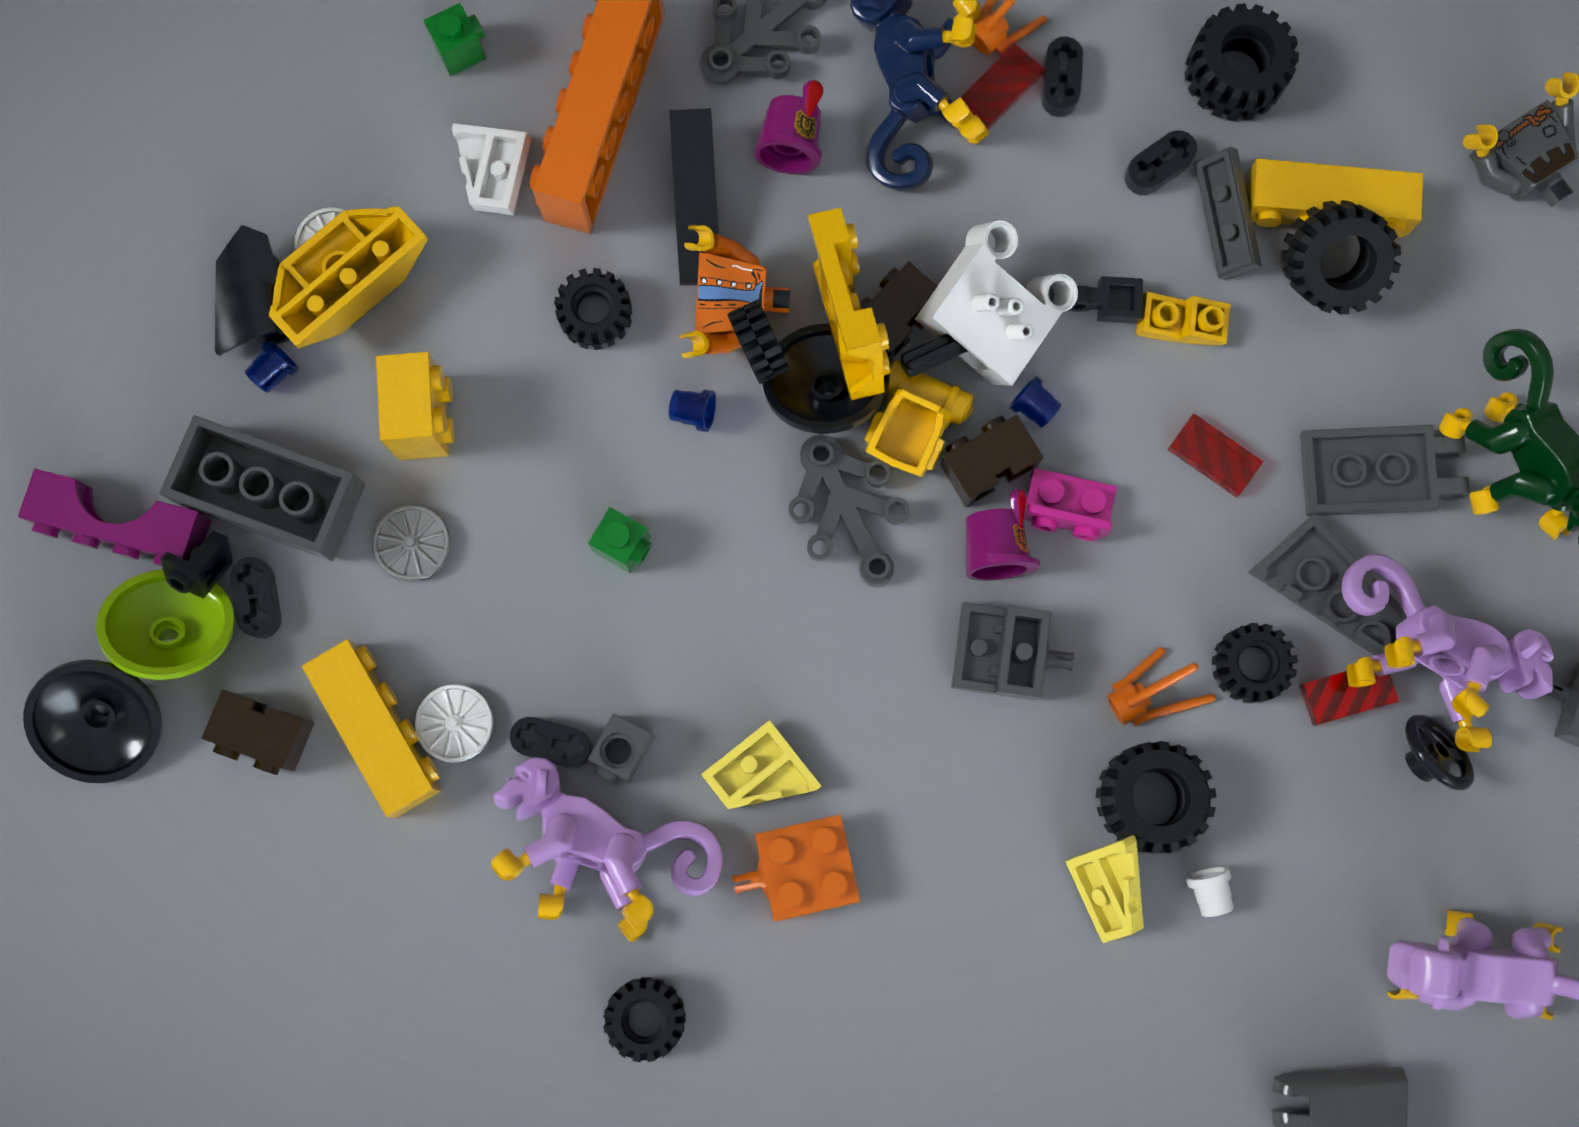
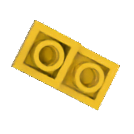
(1184, 321)

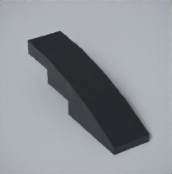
(693, 183)

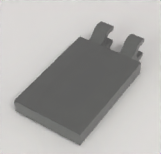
(1377, 470)

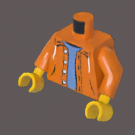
(726, 281)

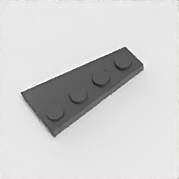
(1310, 573)

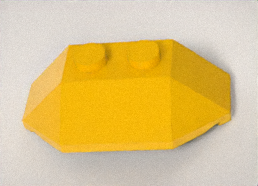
(343, 272)

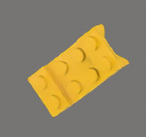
(856, 335)

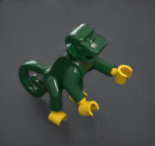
(1533, 432)

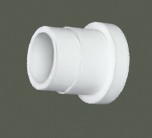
(1212, 890)

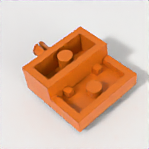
(803, 868)

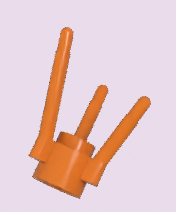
(992, 28)
(1131, 701)

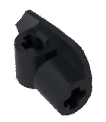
(245, 292)

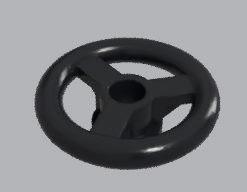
(1431, 757)

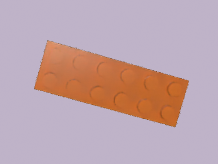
(595, 111)

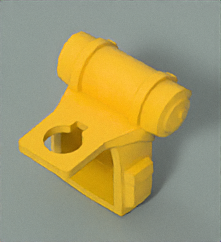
(914, 419)

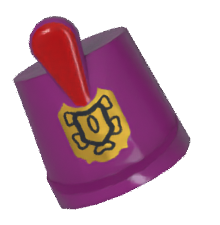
(791, 132)
(999, 543)

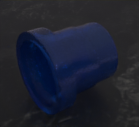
(270, 367)
(1036, 403)
(693, 408)

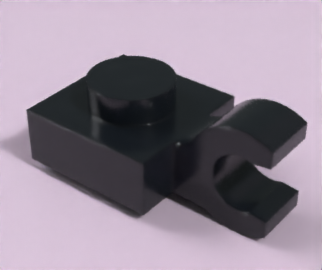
(1115, 298)

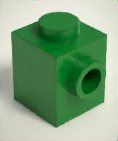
(456, 38)
(620, 540)

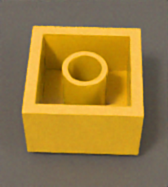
(414, 406)

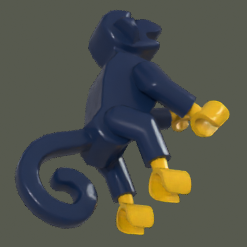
(907, 61)

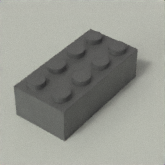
(263, 488)

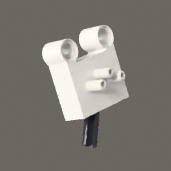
(987, 313)

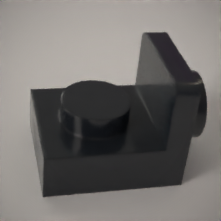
(202, 570)

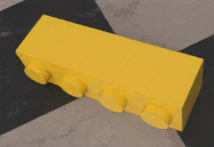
(1287, 189)
(372, 729)

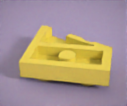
(760, 771)
(1110, 887)

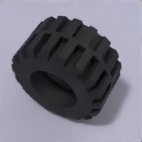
(1258, 37)
(1367, 275)
(1190, 787)

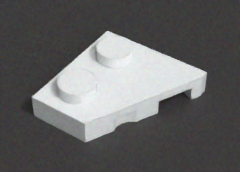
(492, 165)

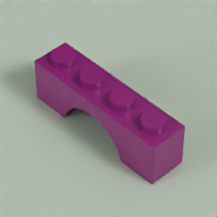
(67, 506)

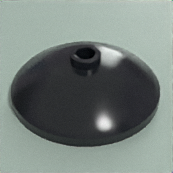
(816, 370)
(78, 738)

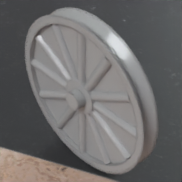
(411, 543)

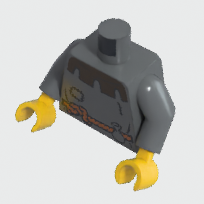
(1531, 148)

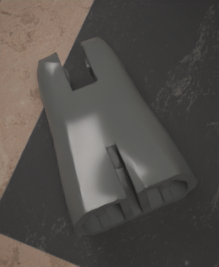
(1345, 1098)

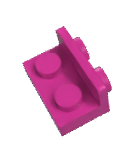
(1069, 504)

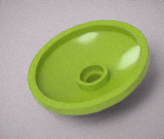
(149, 611)

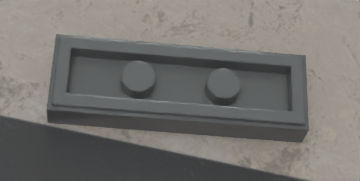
(1228, 213)

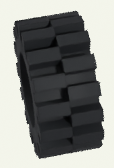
(585, 286)
(758, 341)
(1279, 656)
(625, 1039)

